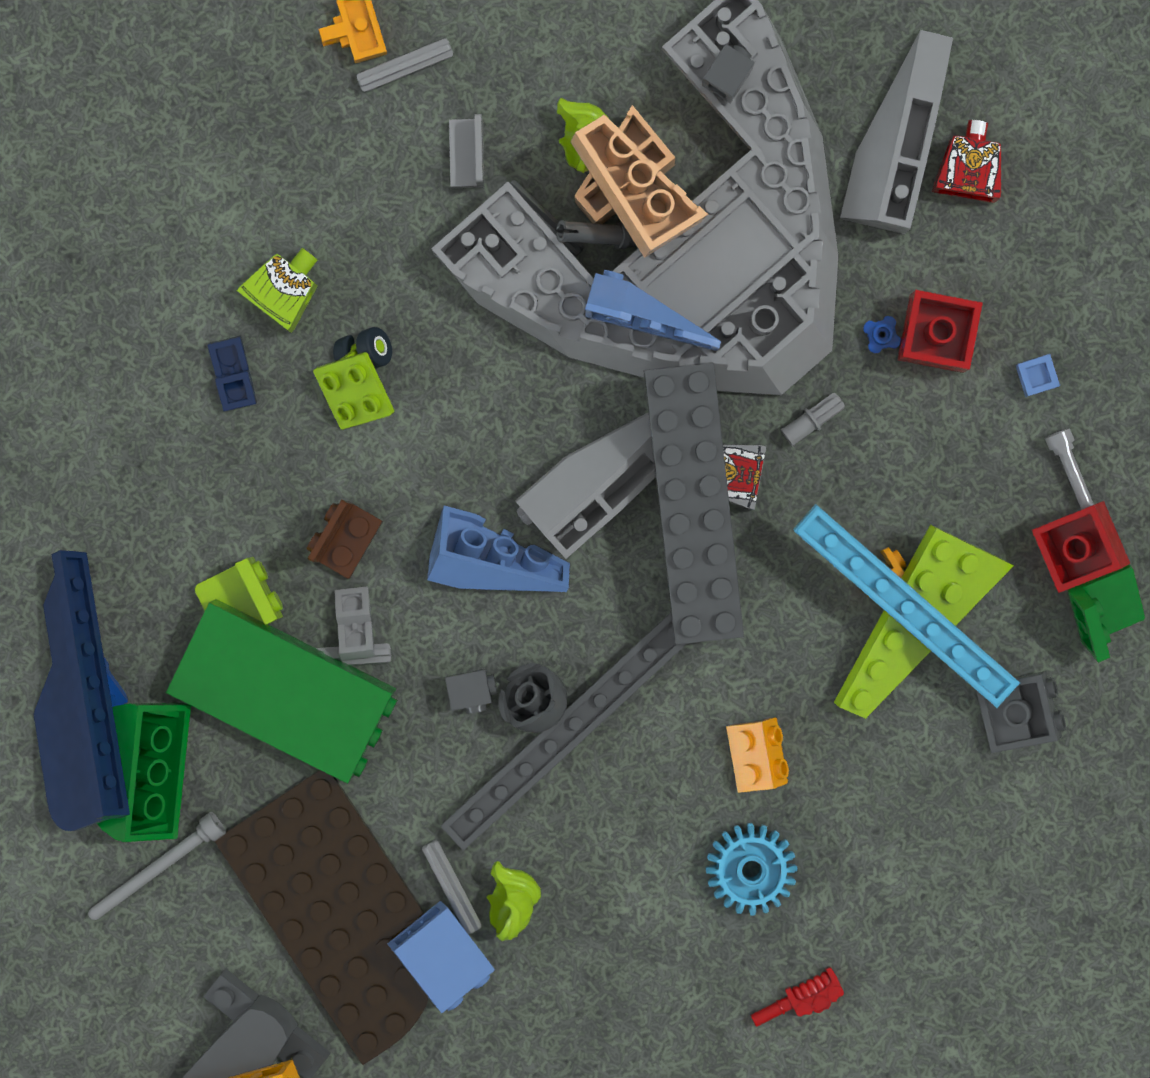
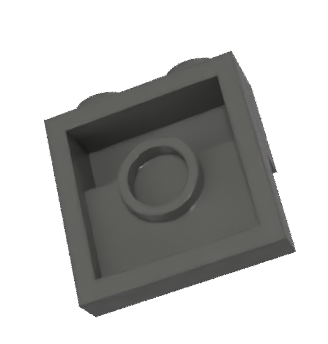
(1025, 715)

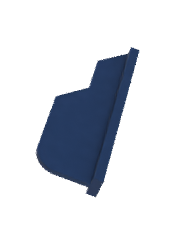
(75, 706)

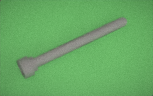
(1062, 445)
(205, 831)

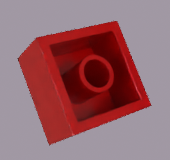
(939, 331)
(1081, 547)

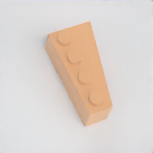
(637, 190)

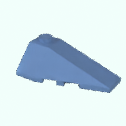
(628, 306)
(477, 558)

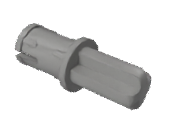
(813, 419)

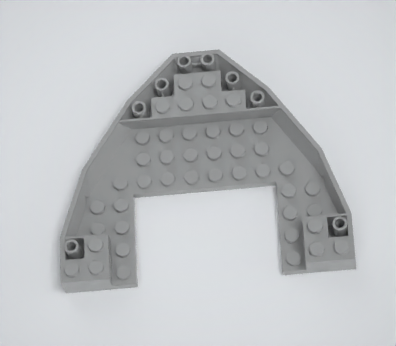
(747, 274)

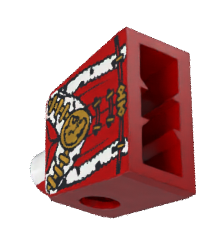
(971, 166)

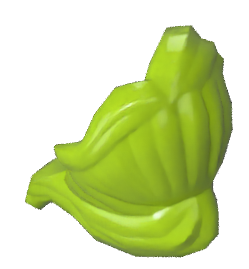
(576, 117)
(511, 901)

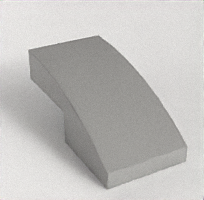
(354, 623)

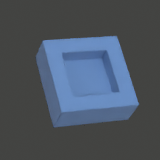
(1037, 375)

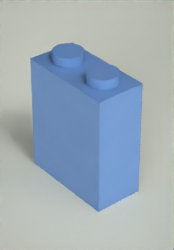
(441, 957)

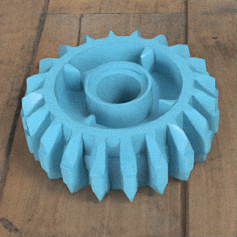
(755, 889)

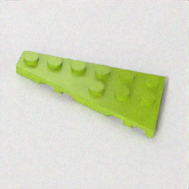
(948, 576)

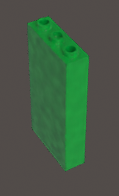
(282, 691)

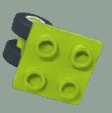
(352, 381)

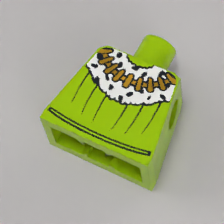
(282, 288)

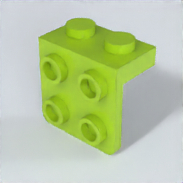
(244, 590)

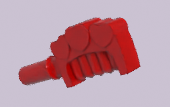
(808, 997)

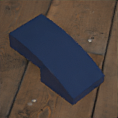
(232, 373)

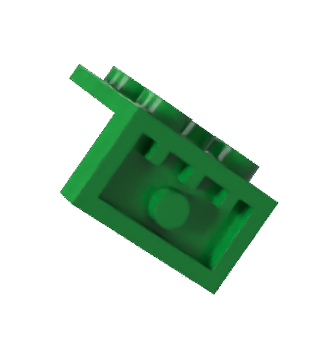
(1105, 608)

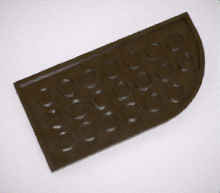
(333, 908)

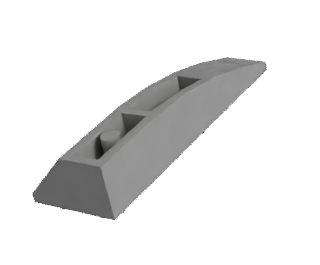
(897, 144)
(591, 486)

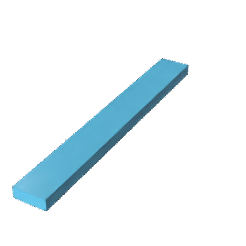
(906, 605)

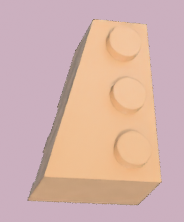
(589, 195)

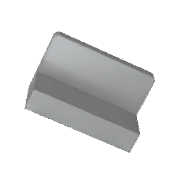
(466, 152)

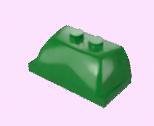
(153, 765)

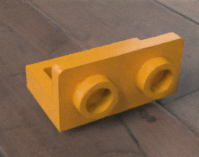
(757, 755)

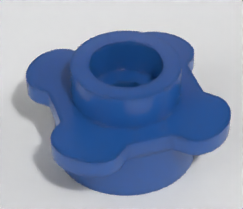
(887, 326)

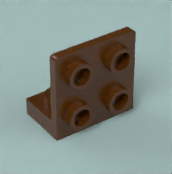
(344, 538)

